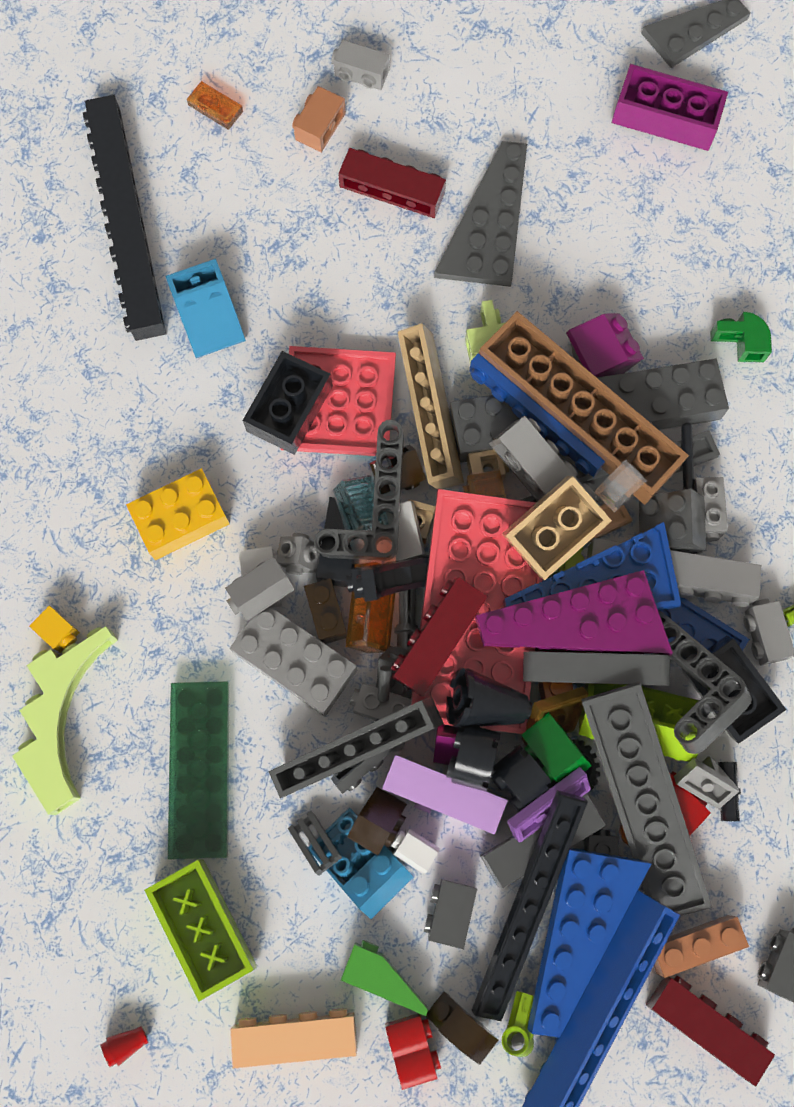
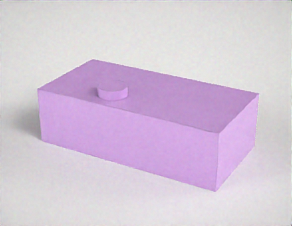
(436, 792)

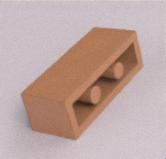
(700, 945)

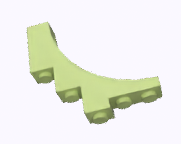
(44, 759)

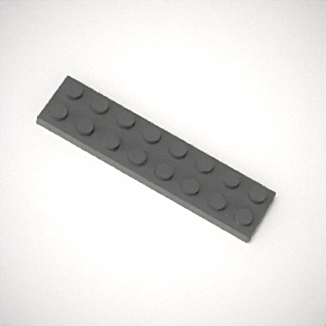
(646, 797)

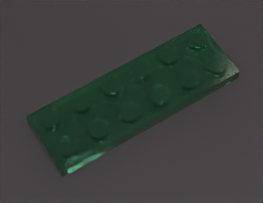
(198, 770)

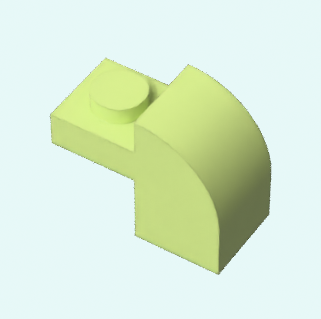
(477, 337)

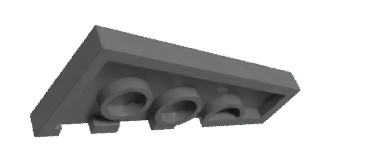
(693, 30)

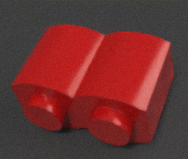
(411, 1050)

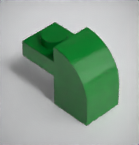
(749, 332)

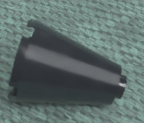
(484, 702)

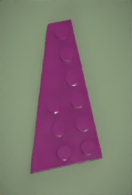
(590, 618)

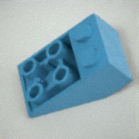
(205, 308)
(363, 875)

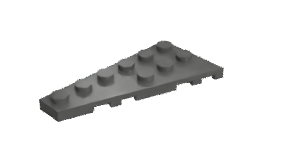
(488, 231)

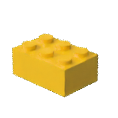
(177, 514)

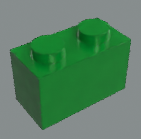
(554, 748)

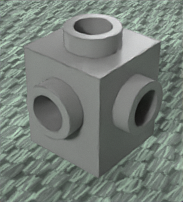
(297, 554)

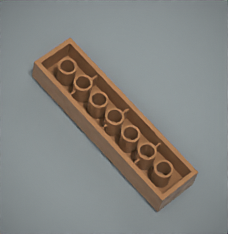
(582, 403)

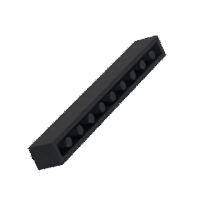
(124, 217)

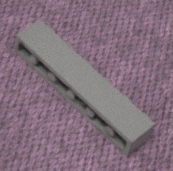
(706, 576)

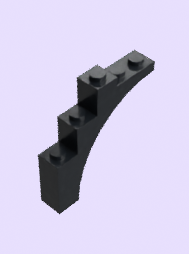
(388, 578)

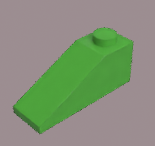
(376, 975)

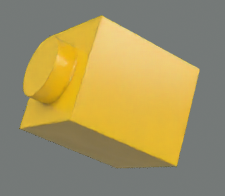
(54, 629)

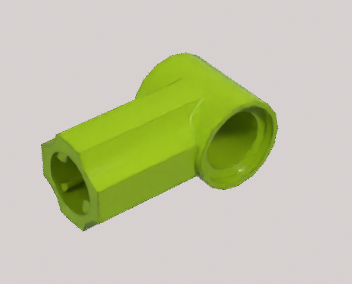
(518, 1023)

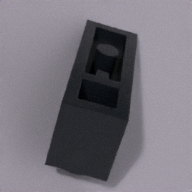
(333, 567)

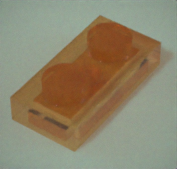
(215, 105)

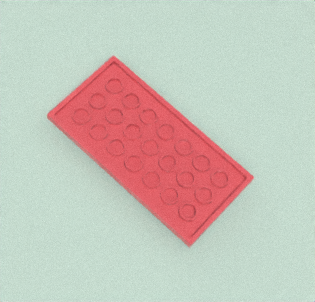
(471, 546)

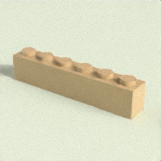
(430, 407)

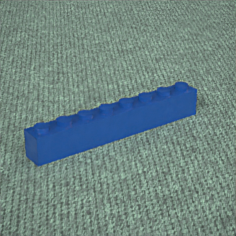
(603, 1005)

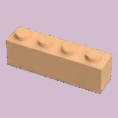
(293, 1039)

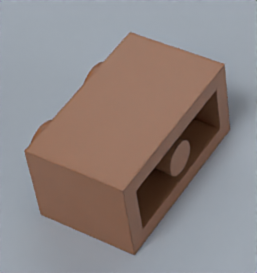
(319, 118)

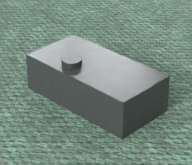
(510, 858)

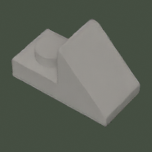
(707, 782)

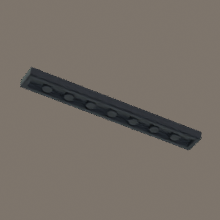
(529, 905)

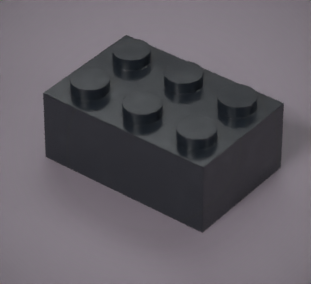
(288, 402)
(764, 702)

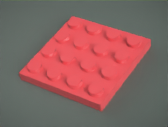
(356, 402)

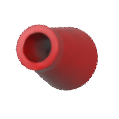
(123, 1045)

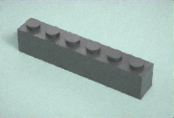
(356, 747)

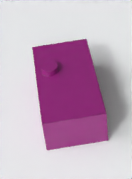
(670, 107)

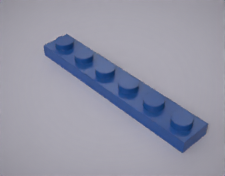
(522, 405)

